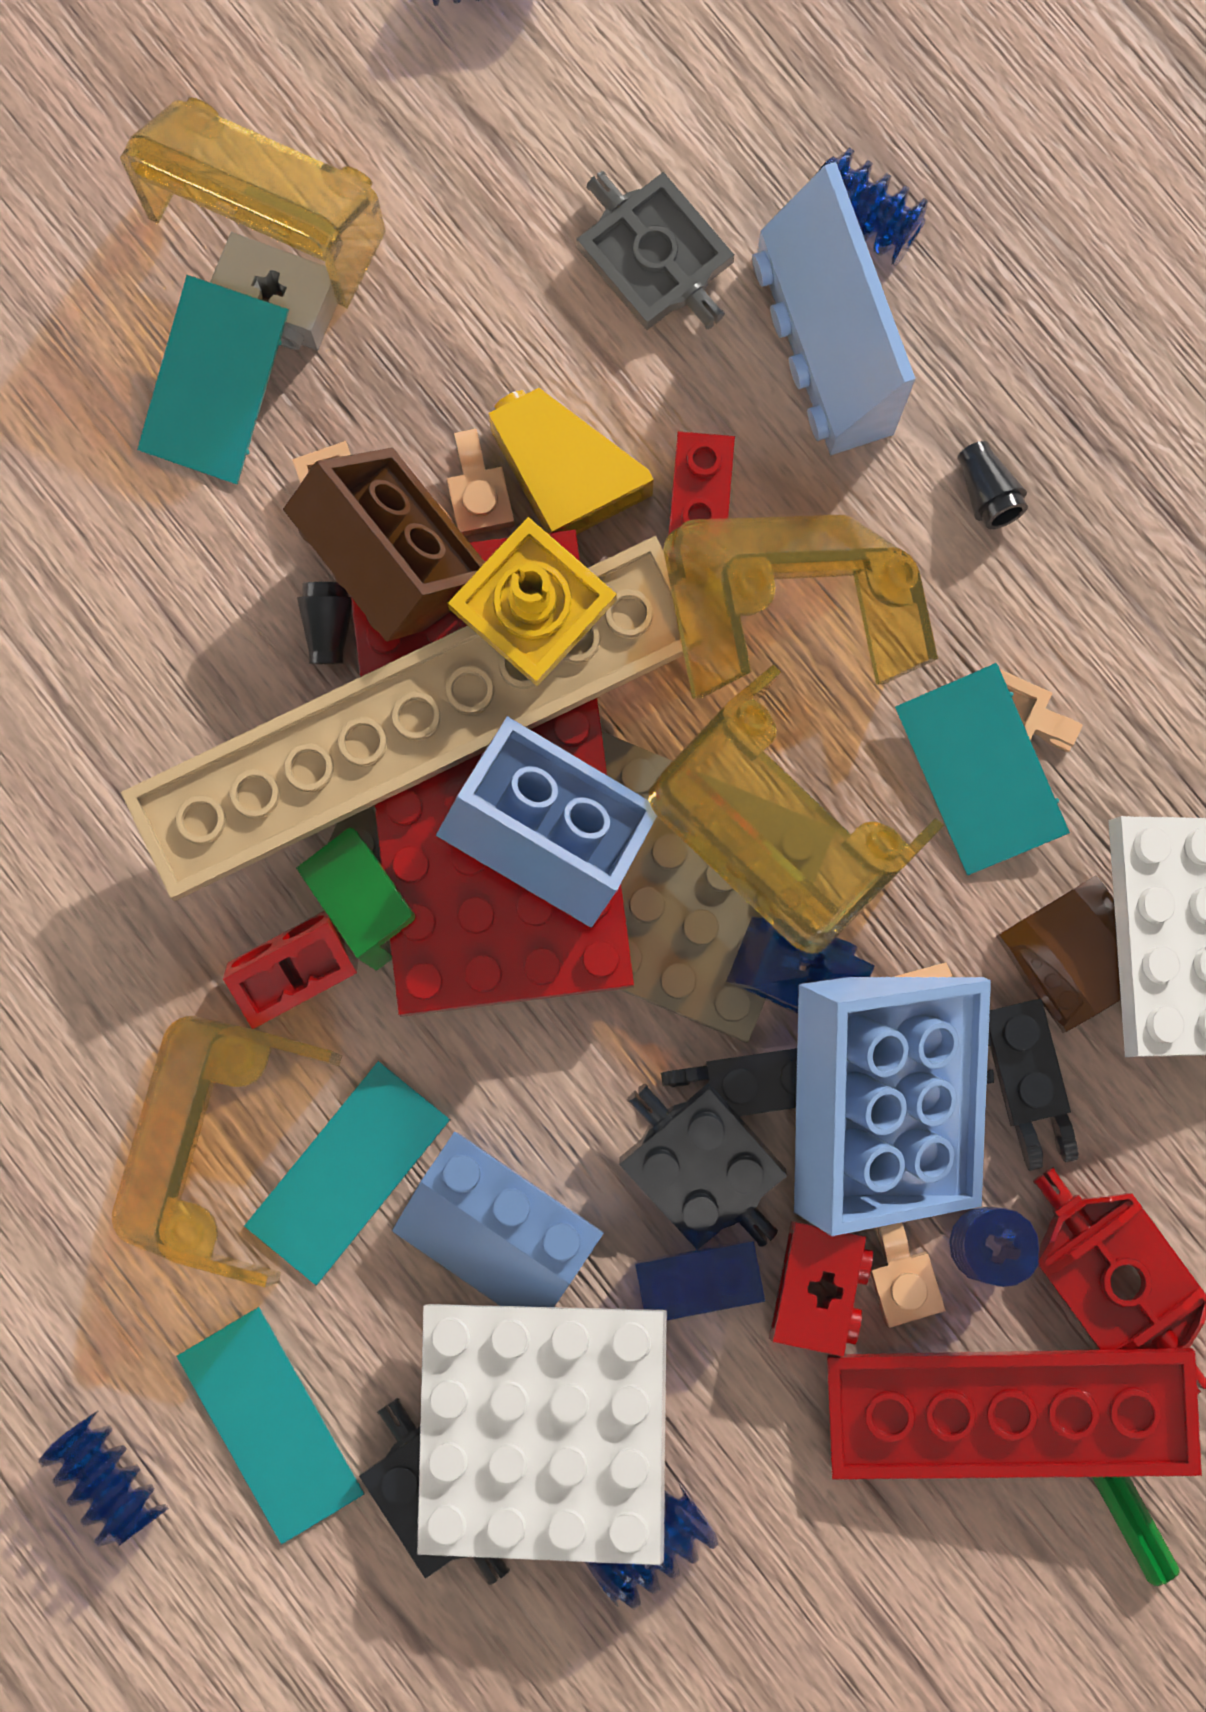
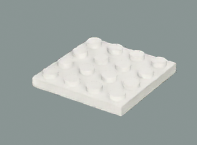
(1161, 933)
(543, 1433)

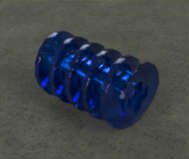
(878, 210)
(1010, 1230)
(101, 1482)
(682, 1527)

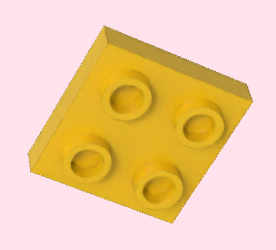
(532, 601)

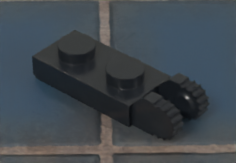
(1031, 1078)
(747, 1082)

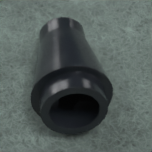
(992, 488)
(325, 620)

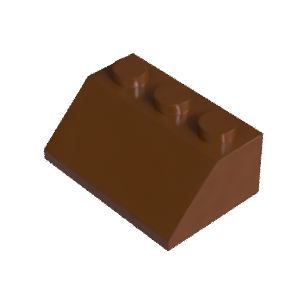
(383, 539)

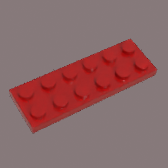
(1014, 1414)

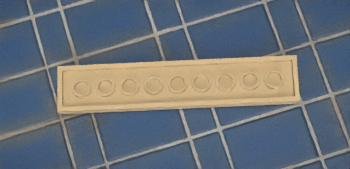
(388, 733)

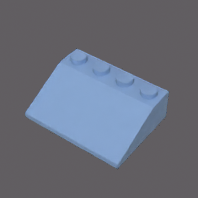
(834, 316)
(890, 1099)

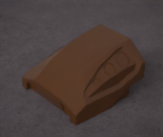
(1069, 954)

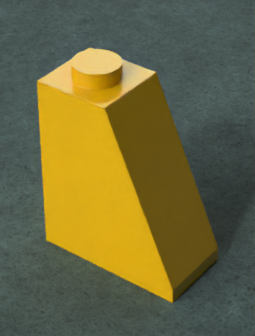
(564, 464)

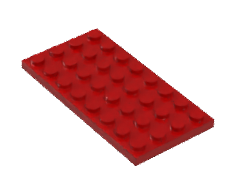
(474, 929)

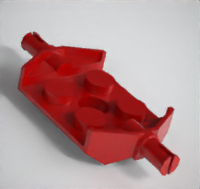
(1092, 1240)

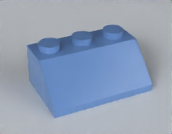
(548, 822)
(495, 1228)

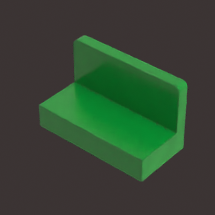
(357, 896)

